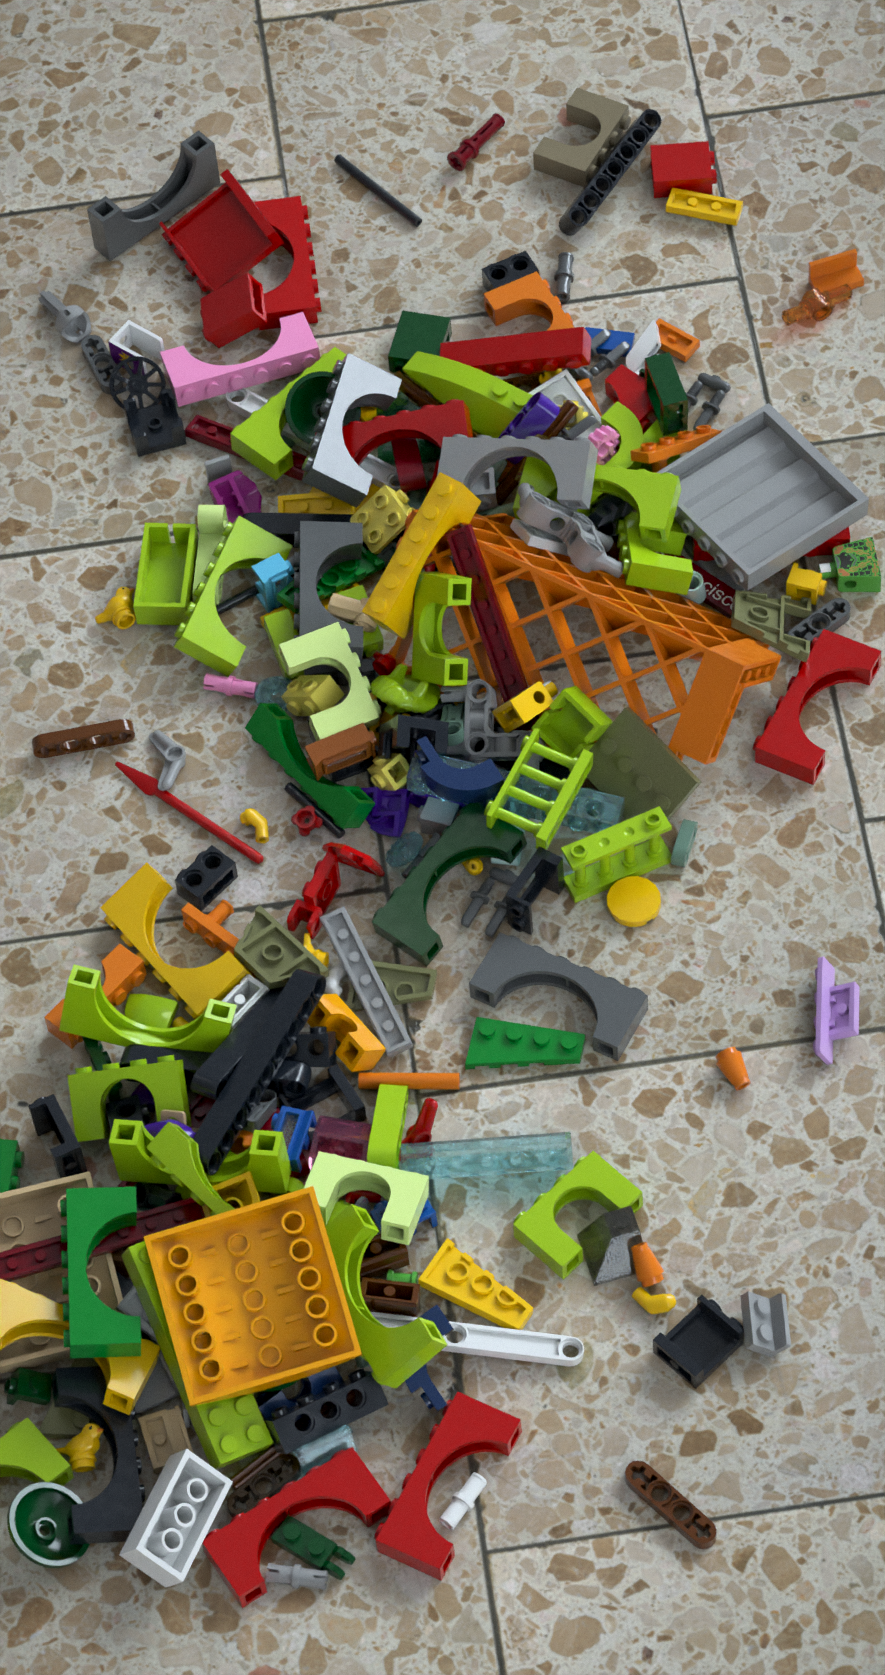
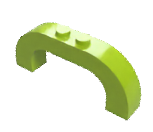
(630, 438)

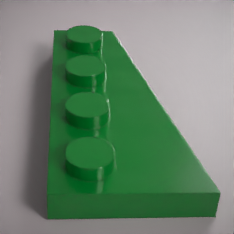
(336, 578)
(510, 1043)

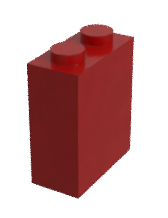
(682, 167)
(233, 310)

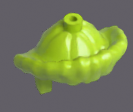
(405, 693)

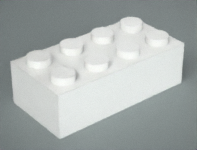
(176, 1518)

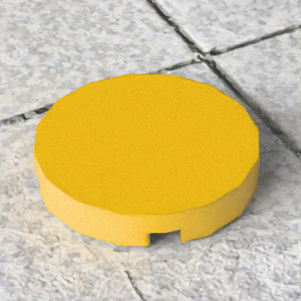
(633, 901)

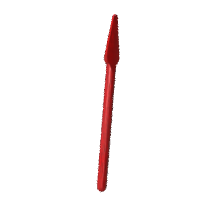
(149, 786)

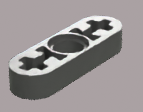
(102, 355)
(823, 615)

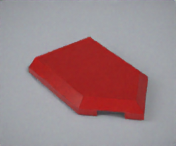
(354, 858)

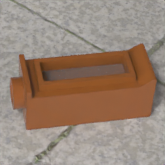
(341, 750)

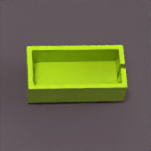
(165, 574)

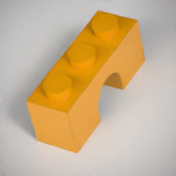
(358, 1045)

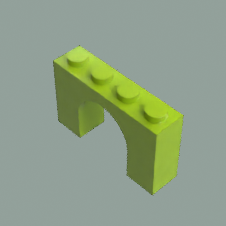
(648, 568)
(280, 629)
(429, 654)
(90, 1091)
(588, 1180)

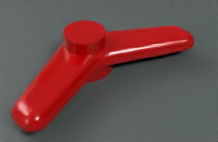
(422, 1129)

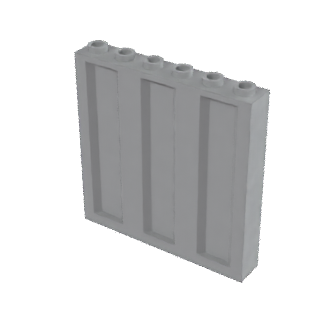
(762, 497)

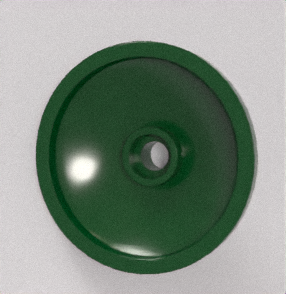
(306, 399)
(44, 1508)

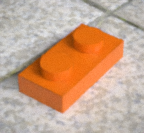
(676, 341)

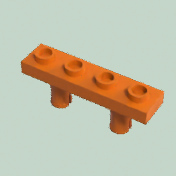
(659, 452)
(209, 926)

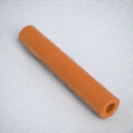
(432, 1081)

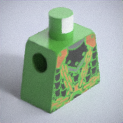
(854, 567)

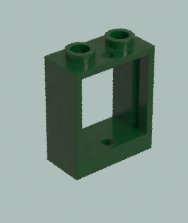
(666, 393)

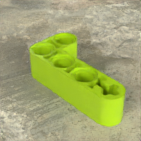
(388, 1125)

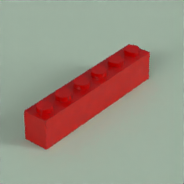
(523, 352)

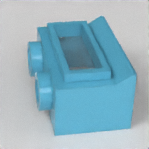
(273, 577)

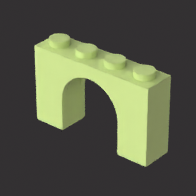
(331, 648)
(402, 1189)

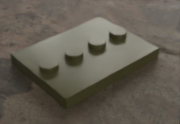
(640, 768)

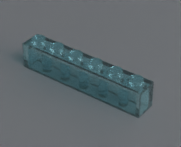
(489, 1155)

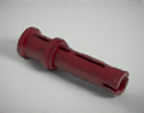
(470, 147)

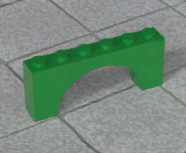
(93, 1326)

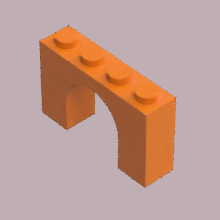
(526, 297)

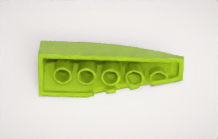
(489, 399)

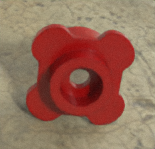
(383, 663)
(303, 814)

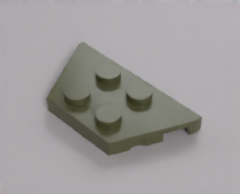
(273, 952)

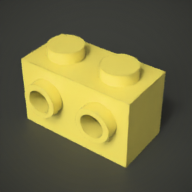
(311, 694)

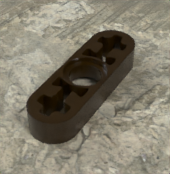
(265, 1474)

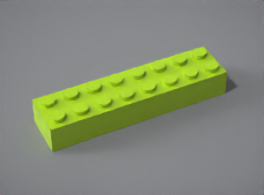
(225, 1428)

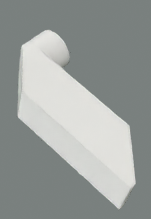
(645, 347)

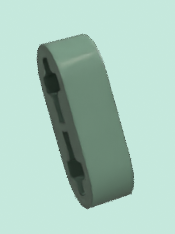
(684, 843)

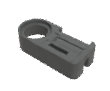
(262, 1111)

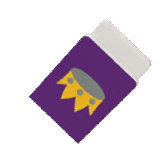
(138, 337)

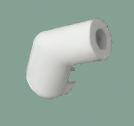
(332, 980)

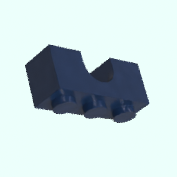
(312, 1384)

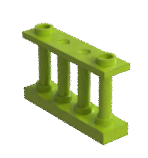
(554, 810)
(631, 862)

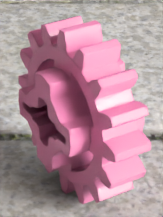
(605, 441)

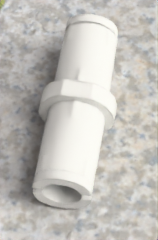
(463, 1501)

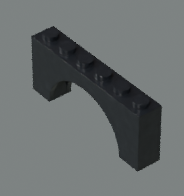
(117, 1508)

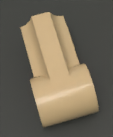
(350, 610)

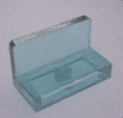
(322, 1449)

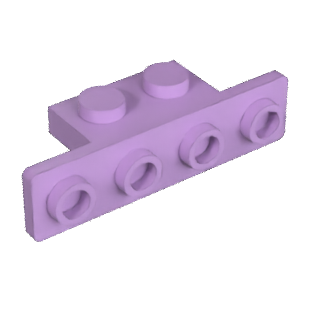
(835, 1010)

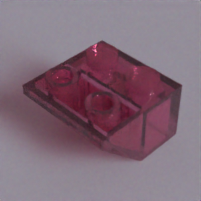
(341, 1138)

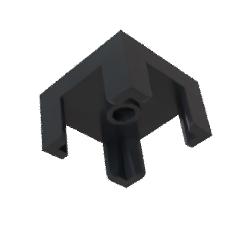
(155, 426)
(406, 729)

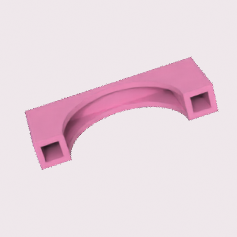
(197, 380)

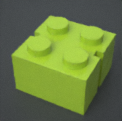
(573, 726)

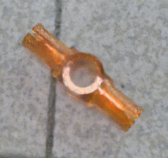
(817, 304)

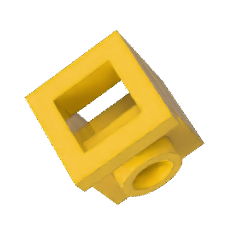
(805, 584)

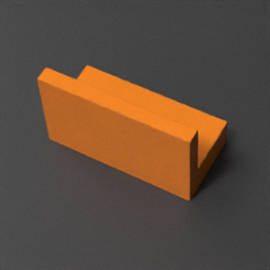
(835, 271)

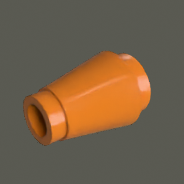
(733, 1067)
(646, 1265)

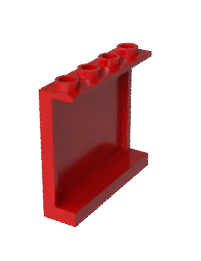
(222, 236)

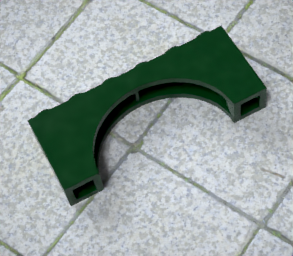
(405, 914)

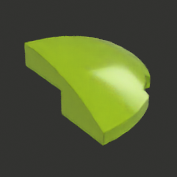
(151, 1010)

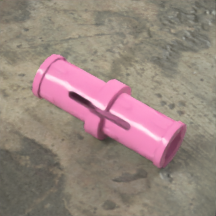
(230, 685)

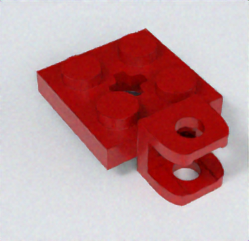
(317, 896)

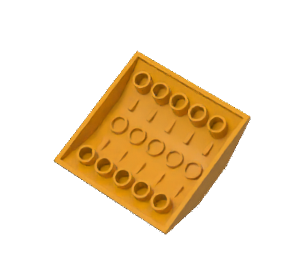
(252, 1297)

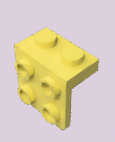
(383, 517)

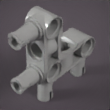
(584, 543)
(480, 726)

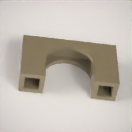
(581, 162)

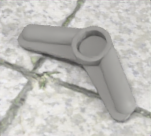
(174, 758)

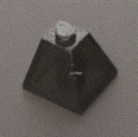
(609, 1244)

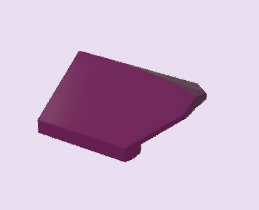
(237, 494)

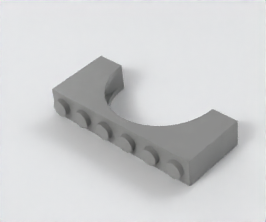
(570, 460)

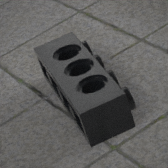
(368, 1398)

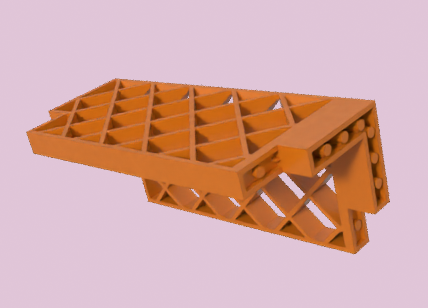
(672, 622)

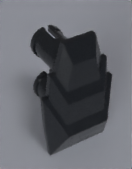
(607, 511)

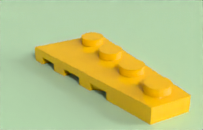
(467, 1285)

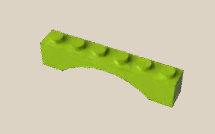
(180, 1154)

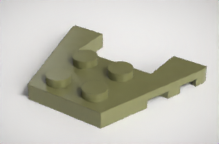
(764, 620)

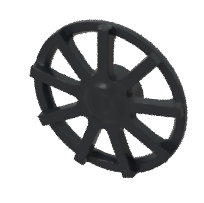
(137, 383)

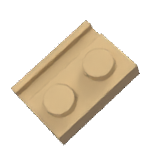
(164, 1435)

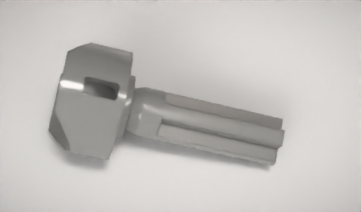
(68, 319)

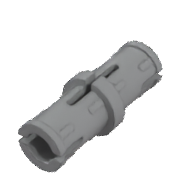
(296, 1576)

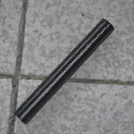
(305, 801)

